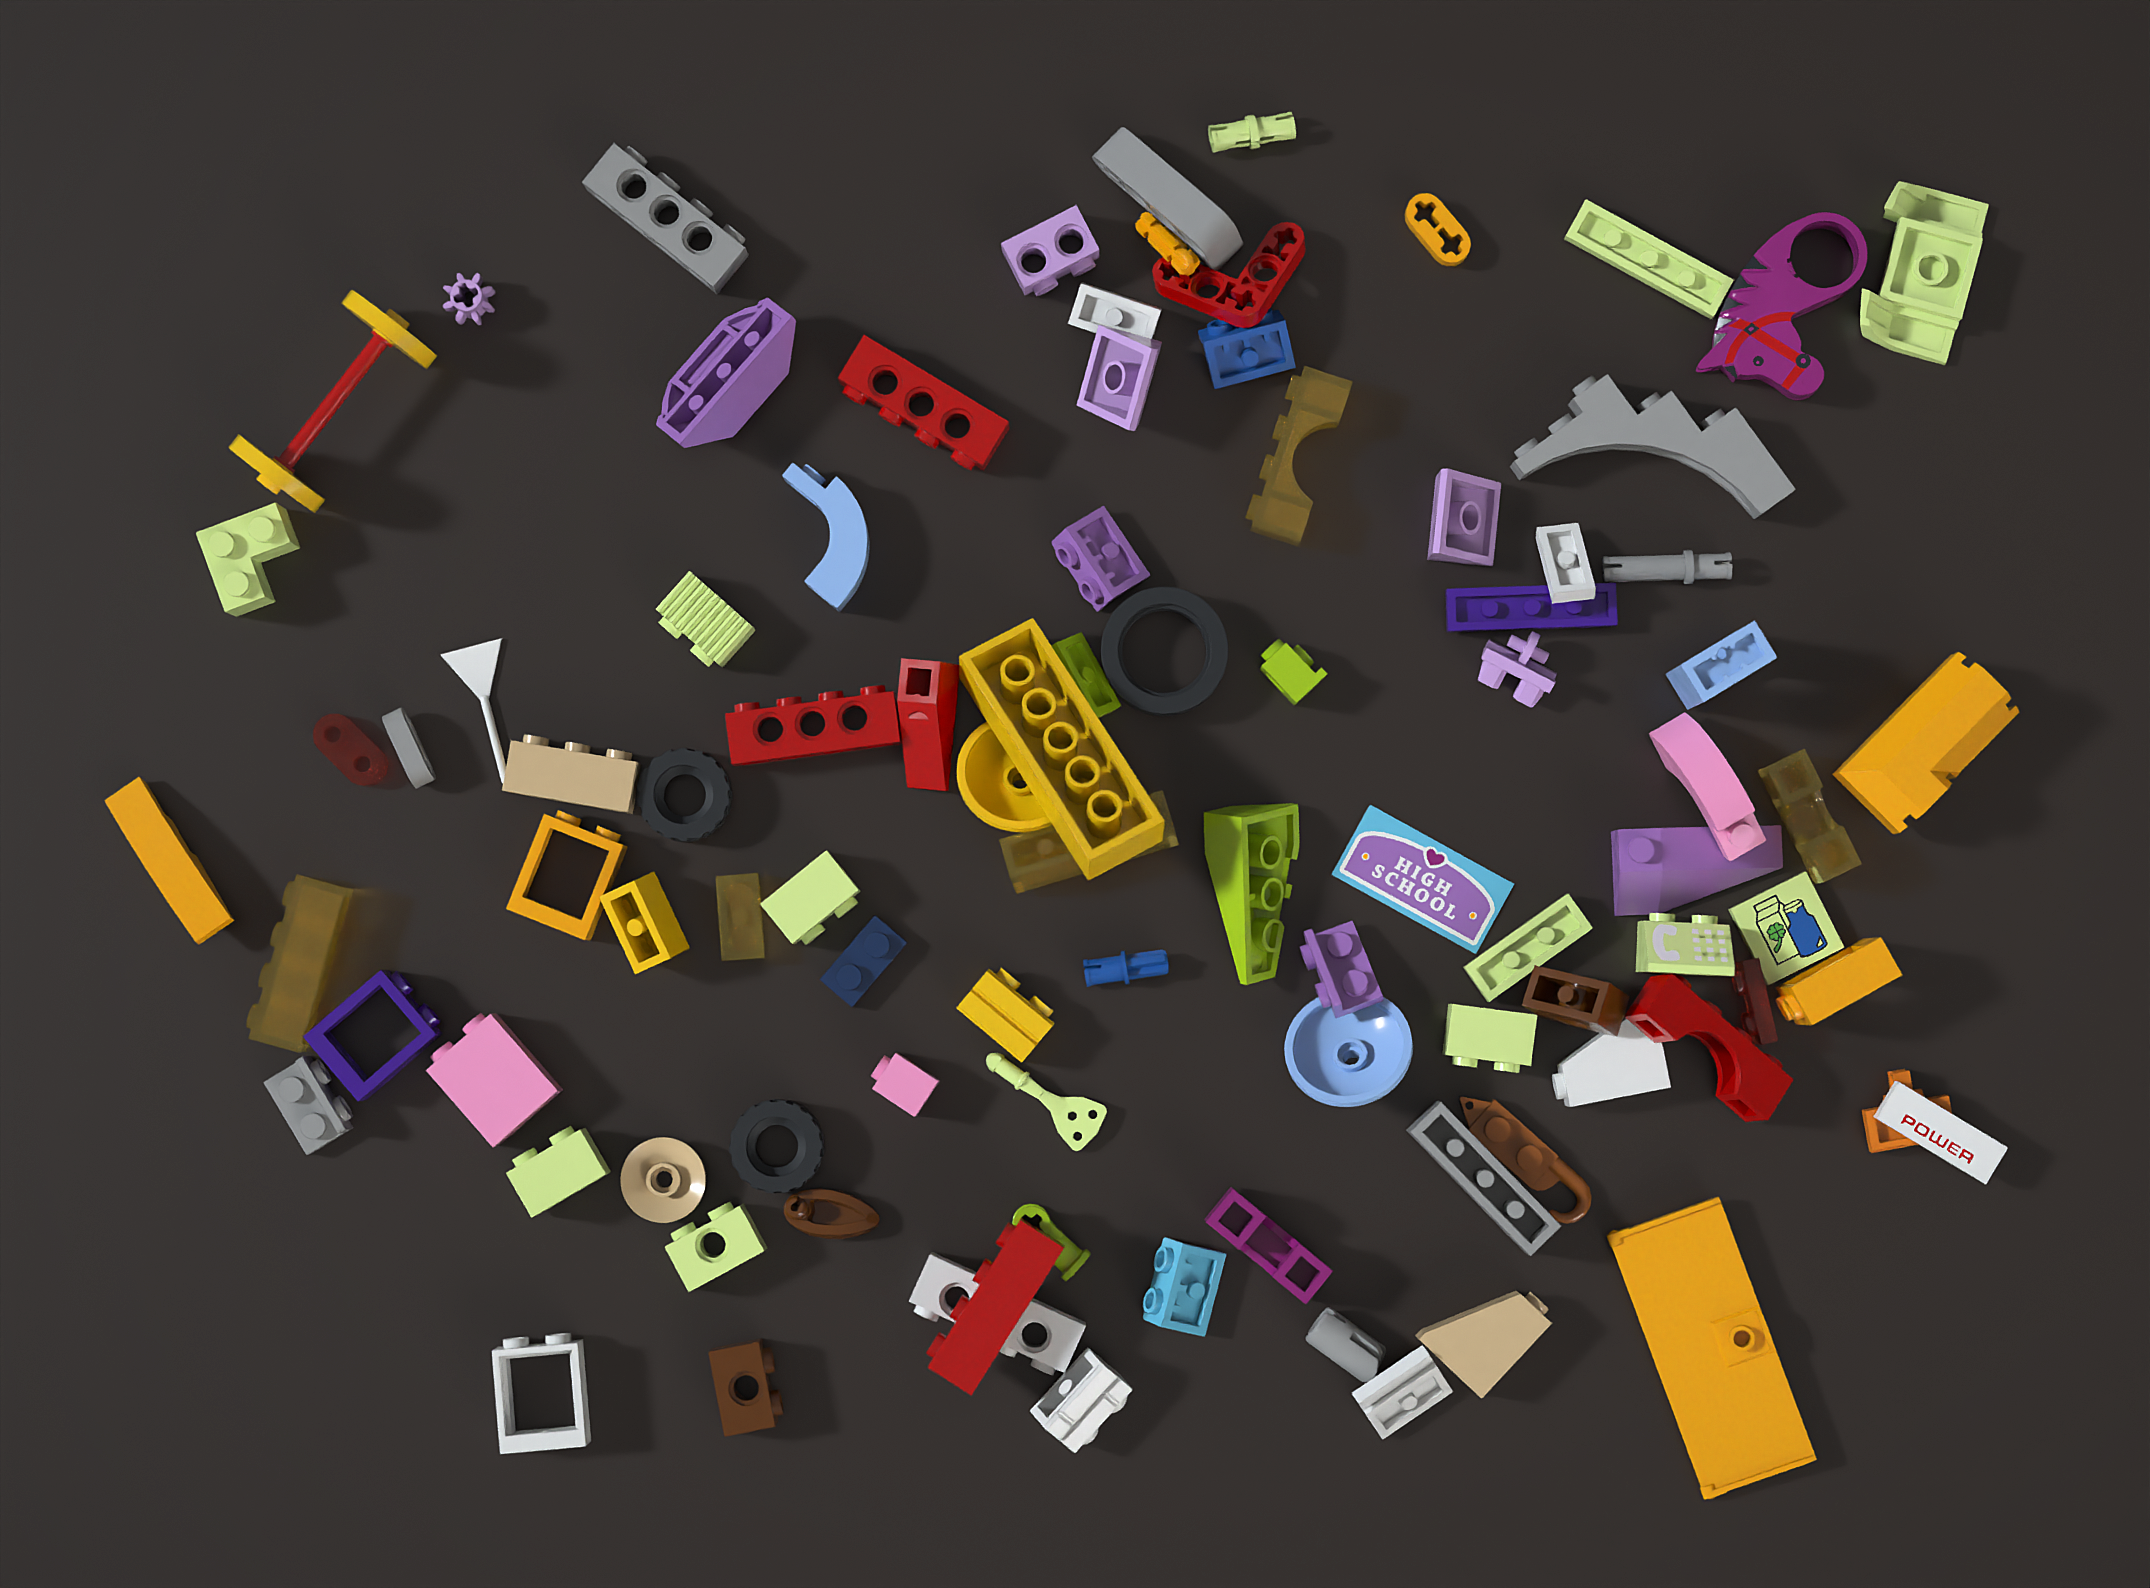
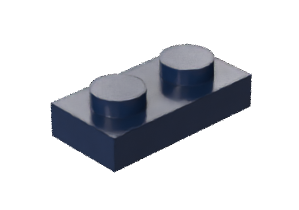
(863, 961)

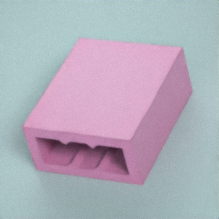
(493, 1078)

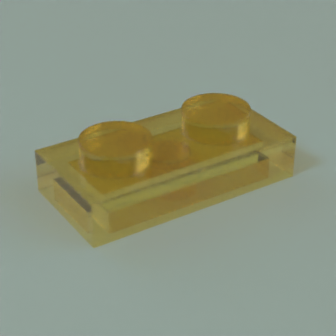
(740, 917)

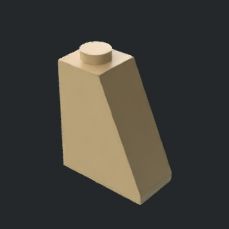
(1487, 1338)

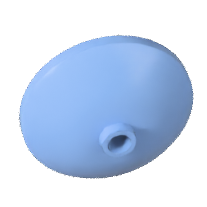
(1321, 1045)

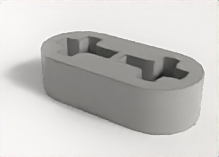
(408, 747)

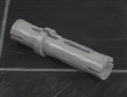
(1667, 567)

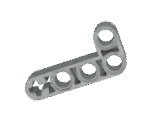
(1170, 198)

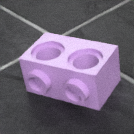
(1045, 242)

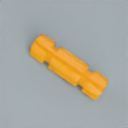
(1167, 244)

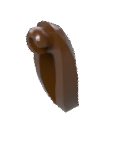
(830, 1214)

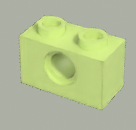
(699, 1266)

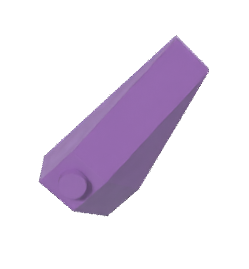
(1680, 865)

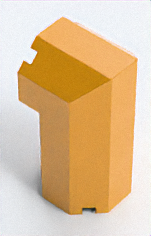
(1927, 742)

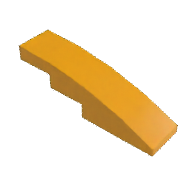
(169, 860)

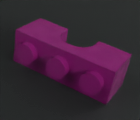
(1268, 1245)

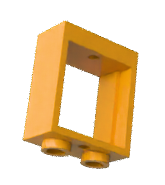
(550, 916)
(1837, 982)

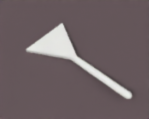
(477, 669)

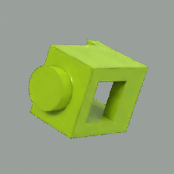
(1290, 670)

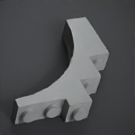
(1606, 421)

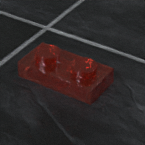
(1750, 984)

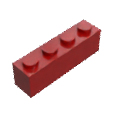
(995, 1306)

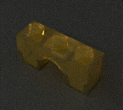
(1798, 799)

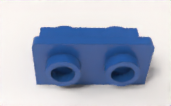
(1246, 353)

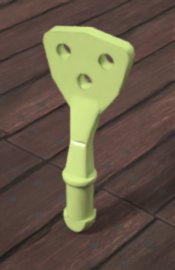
(1058, 1106)

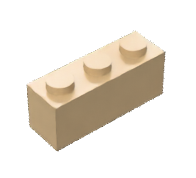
(572, 774)

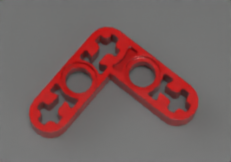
(1245, 287)

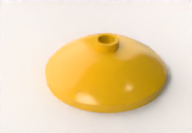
(987, 785)

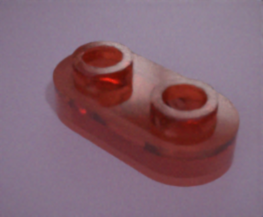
(349, 749)

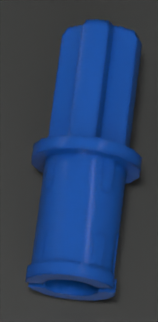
(1125, 967)

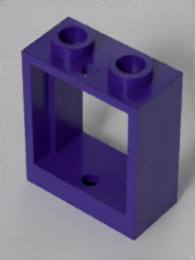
(344, 1065)

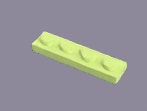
(1648, 259)

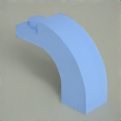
(848, 551)

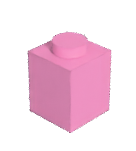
(903, 1083)

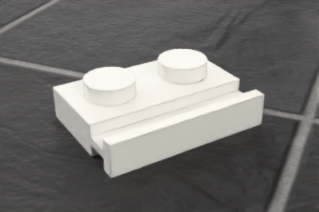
(1402, 1392)

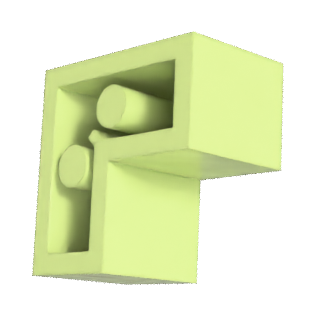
(236, 554)

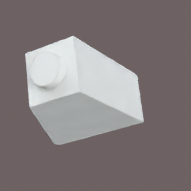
(1611, 1068)

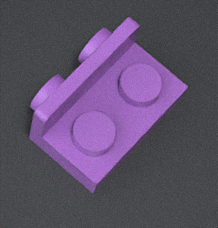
(1099, 558)
(1342, 968)

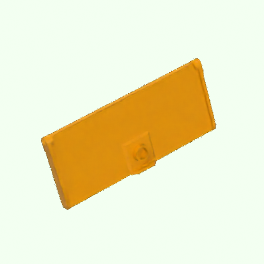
(1711, 1347)

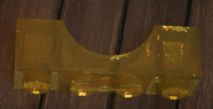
(1315, 406)

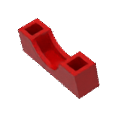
(1747, 1078)

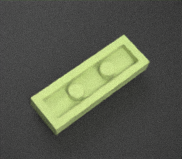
(1527, 946)

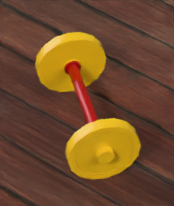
(388, 330)

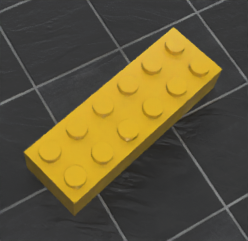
(1061, 749)

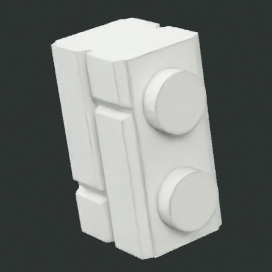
(1081, 1400)

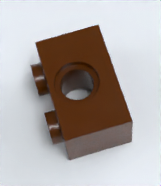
(1575, 1000)
(738, 1412)

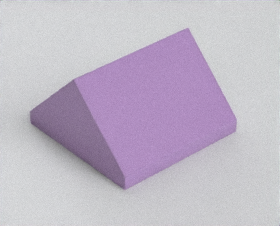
(1119, 376)
(1464, 519)

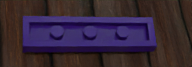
(1526, 609)

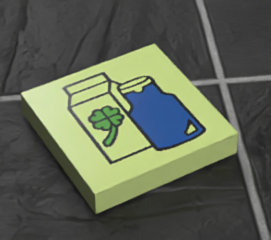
(1786, 927)

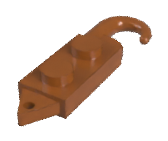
(1524, 1154)

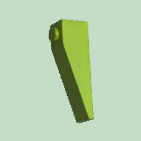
(1249, 867)

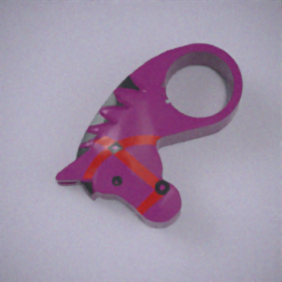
(1755, 324)

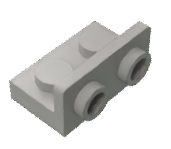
(309, 1103)

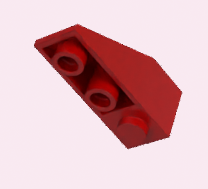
(927, 721)

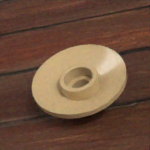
(641, 1186)

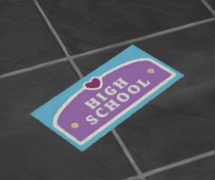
(1422, 879)

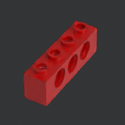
(873, 360)
(879, 731)

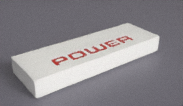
(1940, 1132)

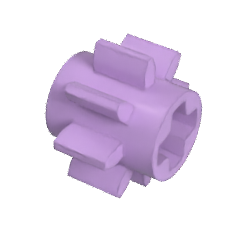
(480, 301)

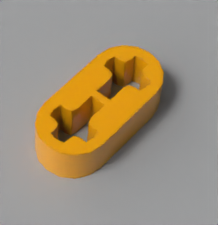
(1429, 236)

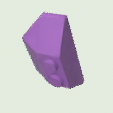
(729, 375)

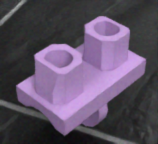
(1533, 676)

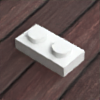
(1102, 307)
(1565, 563)

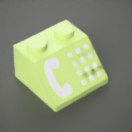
(1684, 947)

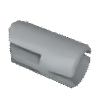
(1346, 1344)

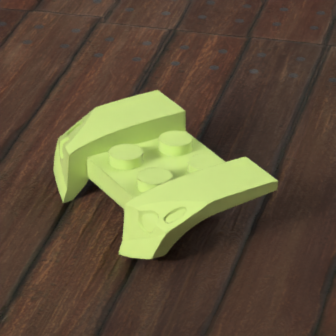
(1925, 272)

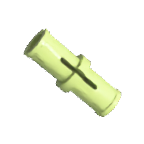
(1252, 132)

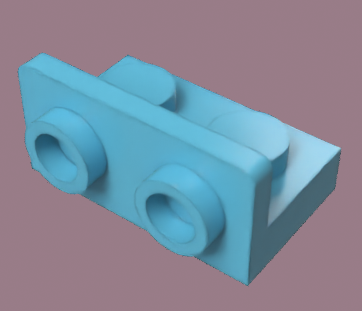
(1183, 1287)

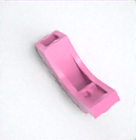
(1711, 783)

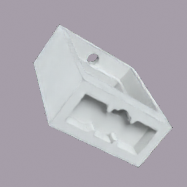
(548, 1438)

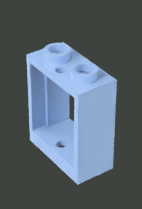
(1721, 665)

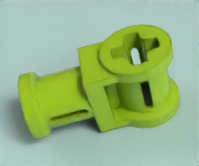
(1071, 1257)

